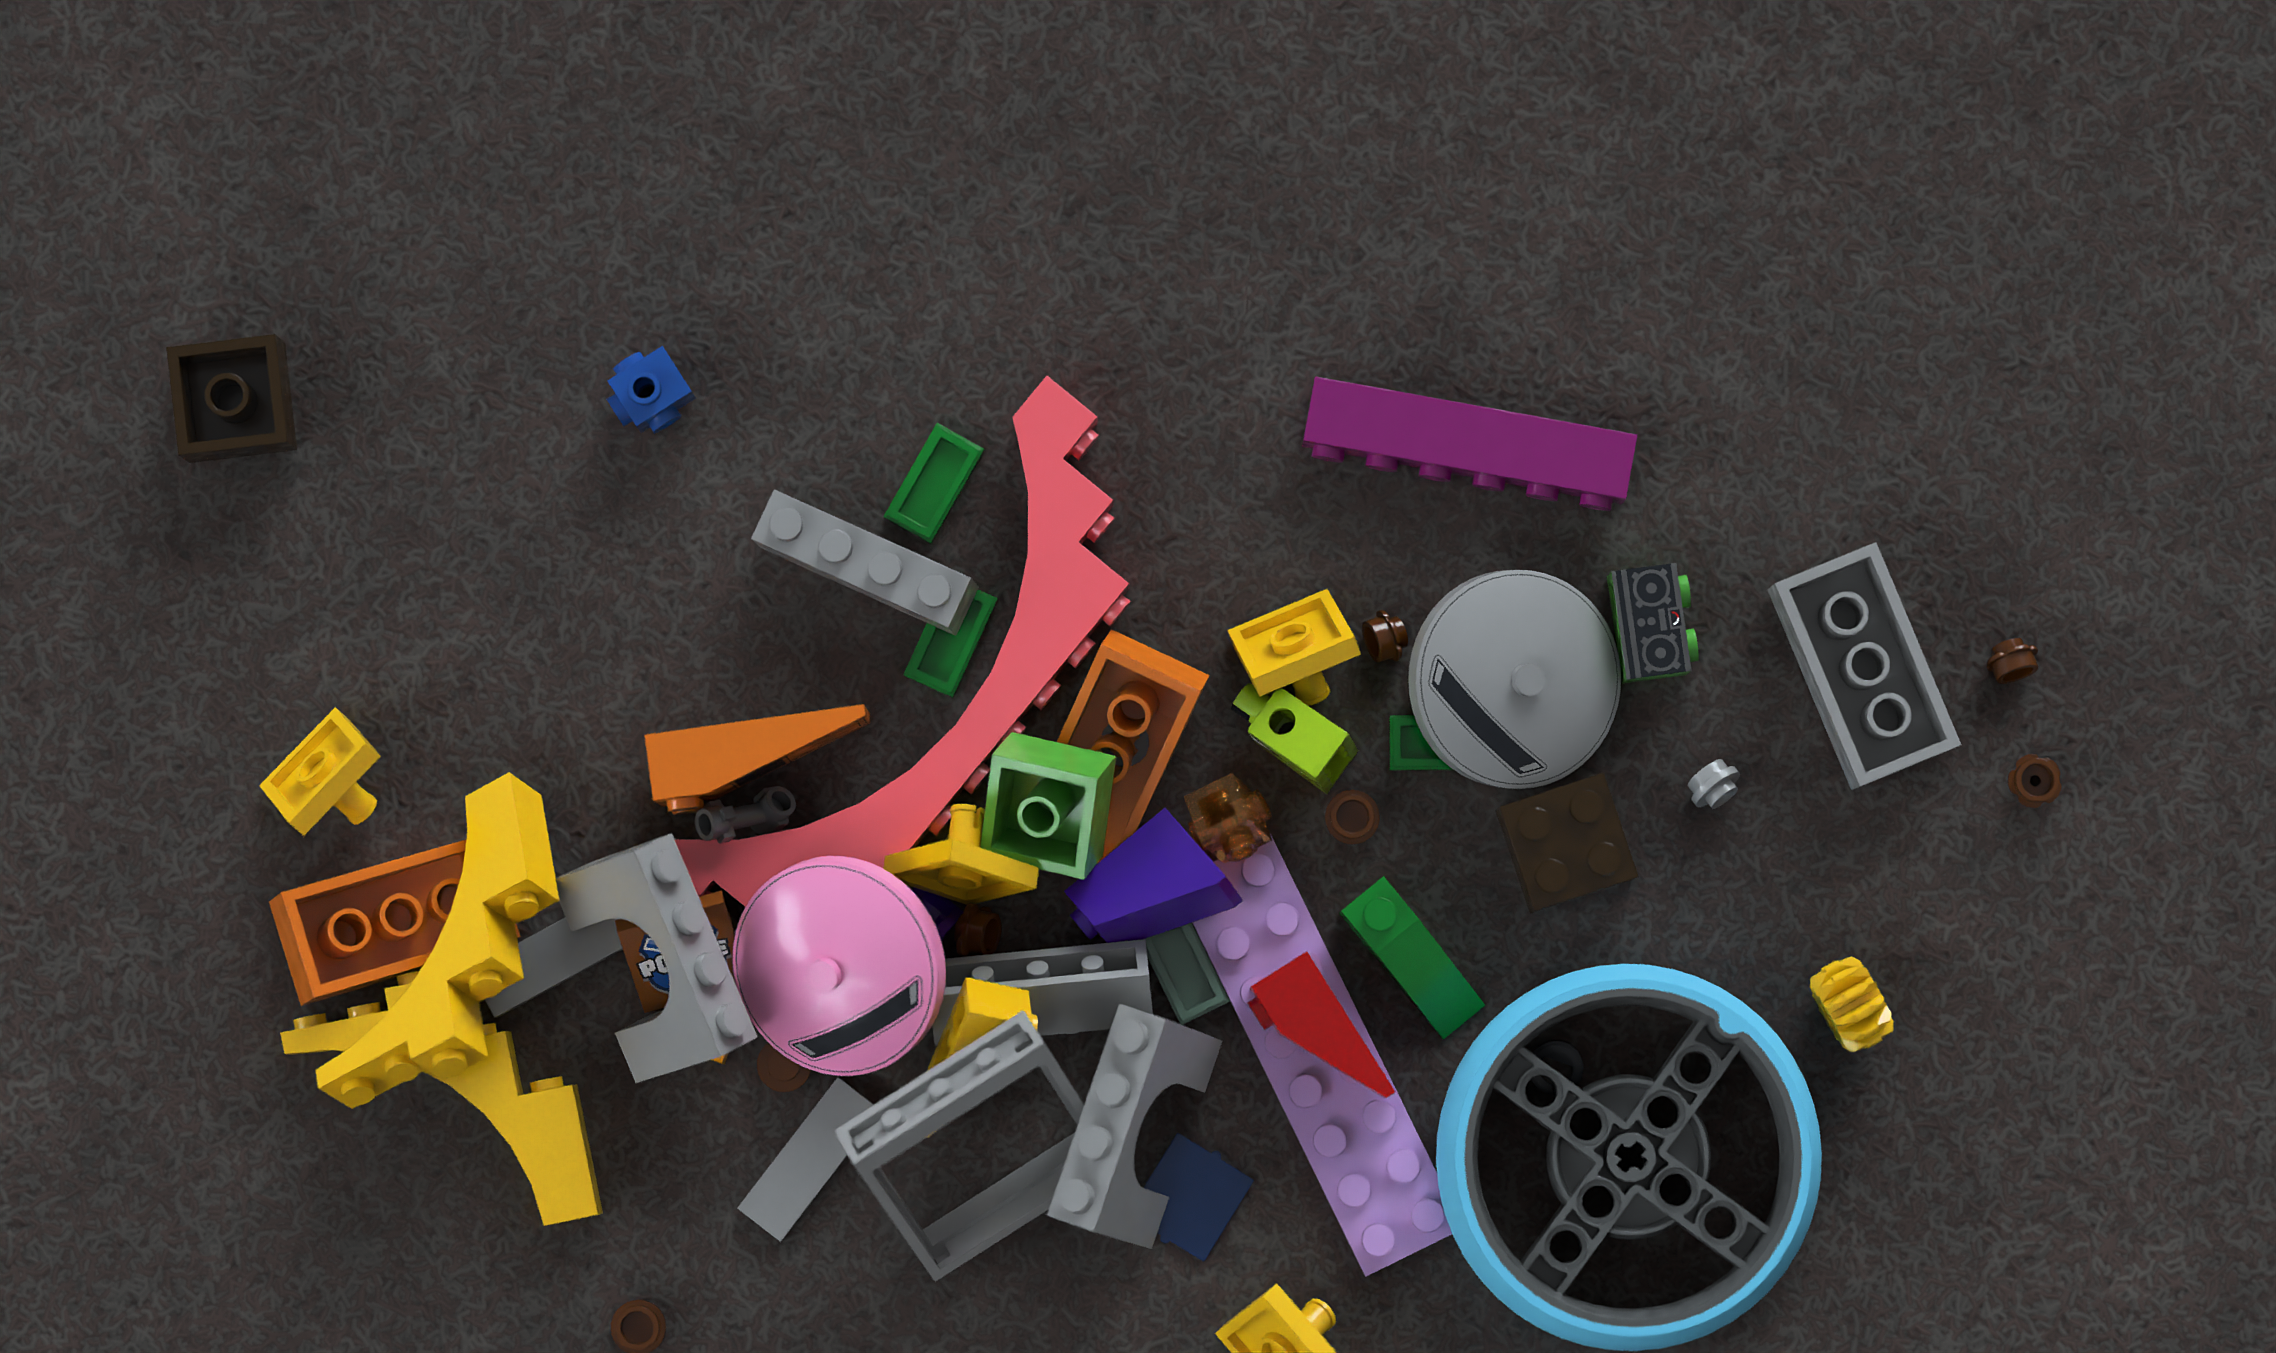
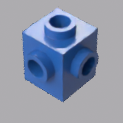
(662, 406)

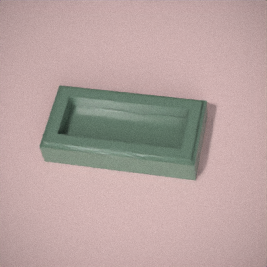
(1185, 973)

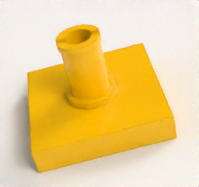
(1295, 646)
(324, 775)
(959, 866)
(1278, 1326)

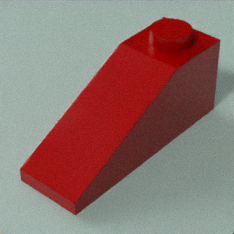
(1311, 1017)

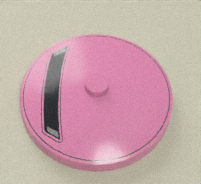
(839, 965)

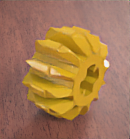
(1851, 1004)

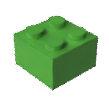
(1048, 804)

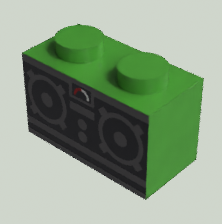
(1651, 622)

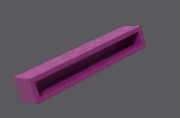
(1469, 442)

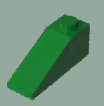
(1412, 957)

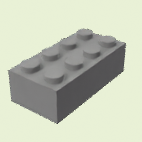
(1863, 666)

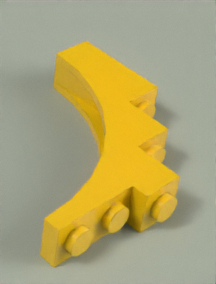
(477, 955)
(540, 1126)

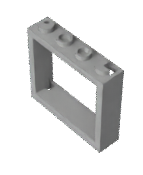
(937, 1100)

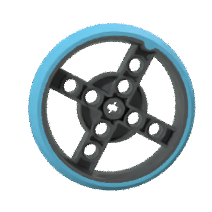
(1538, 1281)

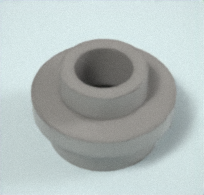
(1714, 784)

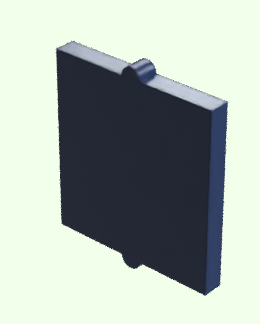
(1200, 1194)

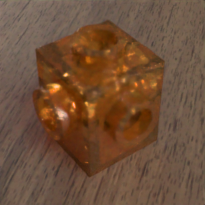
(1228, 819)

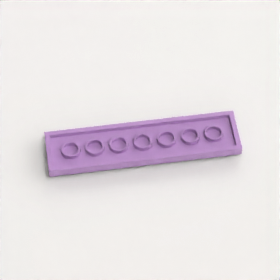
(1352, 1137)

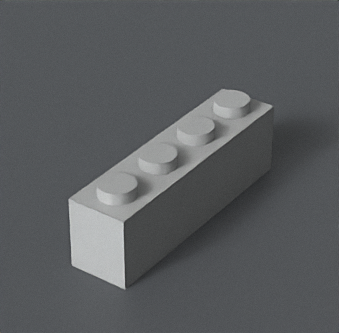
(865, 562)
(1067, 986)

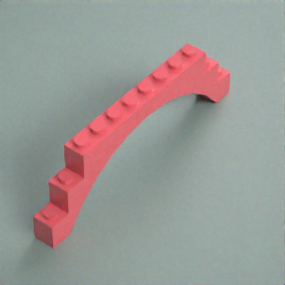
(1058, 608)

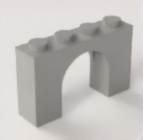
(657, 894)
(1098, 1176)

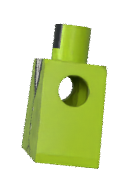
(1314, 745)

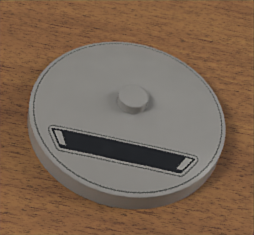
(1514, 679)

